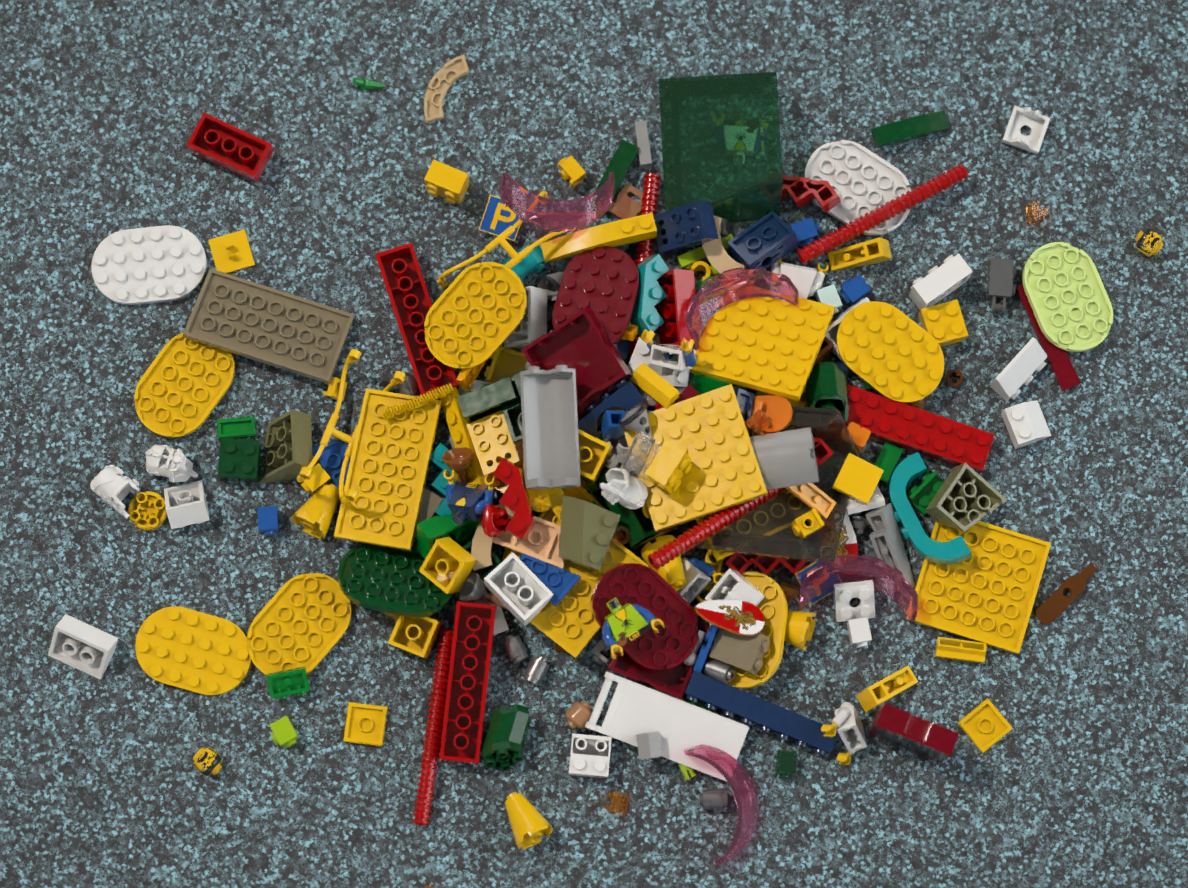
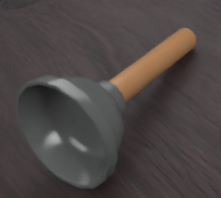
(474, 589)

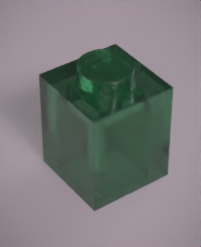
(785, 764)

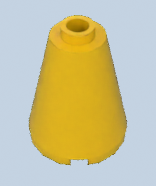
(318, 511)
(671, 572)
(799, 628)
(526, 821)

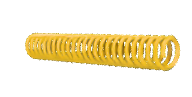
(427, 398)

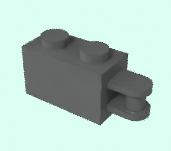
(1000, 282)

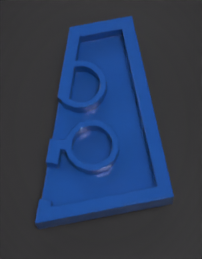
(706, 648)

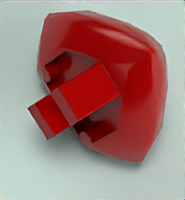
(494, 520)

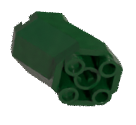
(827, 388)
(506, 737)

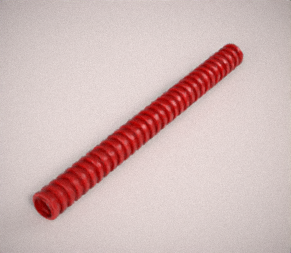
(883, 213)
(645, 247)
(705, 530)
(433, 730)

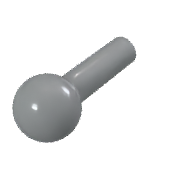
(693, 656)

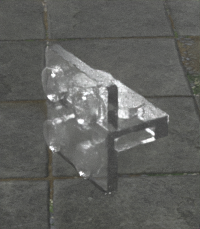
(641, 454)

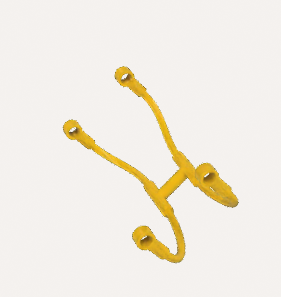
(500, 239)
(306, 472)

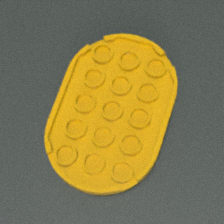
(475, 315)
(890, 352)
(183, 386)
(775, 612)
(299, 624)
(193, 651)

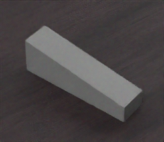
(643, 143)

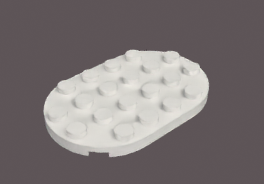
(859, 180)
(149, 265)

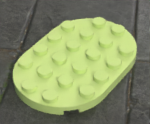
(1067, 297)

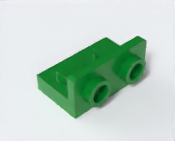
(922, 496)
(288, 682)

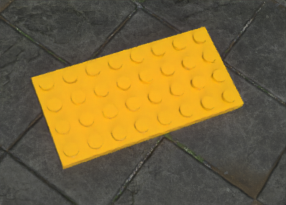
(388, 471)

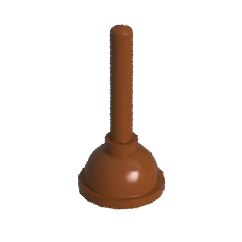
(458, 460)

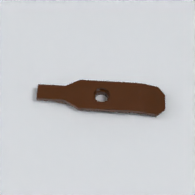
(1058, 602)

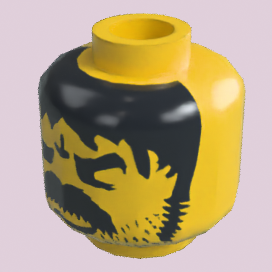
(1148, 242)
(207, 761)

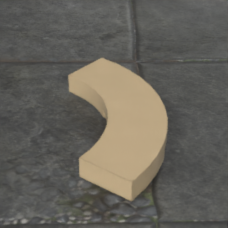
(439, 86)
(716, 253)
(482, 544)

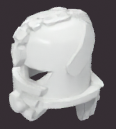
(169, 463)
(114, 487)
(624, 489)

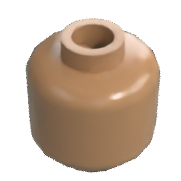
(578, 715)

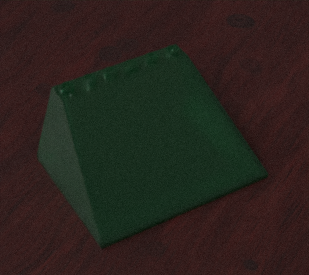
(722, 144)

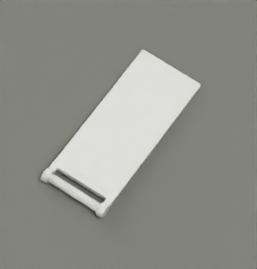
(680, 724)

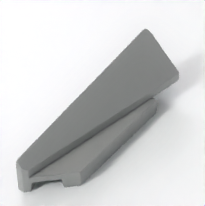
(888, 541)

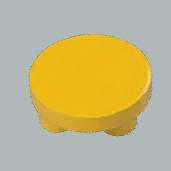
(147, 510)

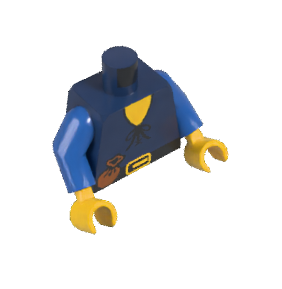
(468, 499)

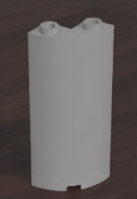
(550, 428)
(786, 458)

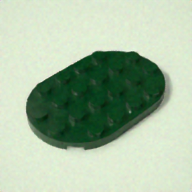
(390, 581)

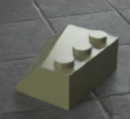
(287, 447)
(964, 499)
(585, 532)

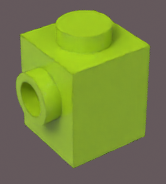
(284, 732)

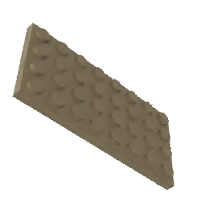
(269, 325)

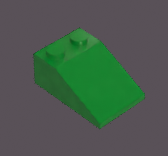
(442, 527)

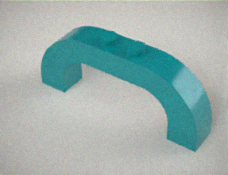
(936, 552)

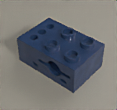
(685, 227)
(763, 242)

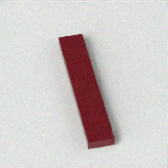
(1056, 357)

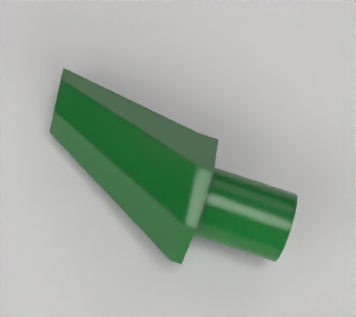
(366, 84)

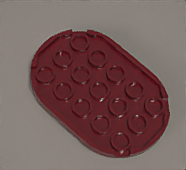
(604, 282)
(645, 587)

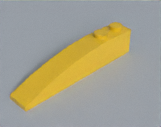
(607, 234)

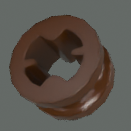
(958, 374)

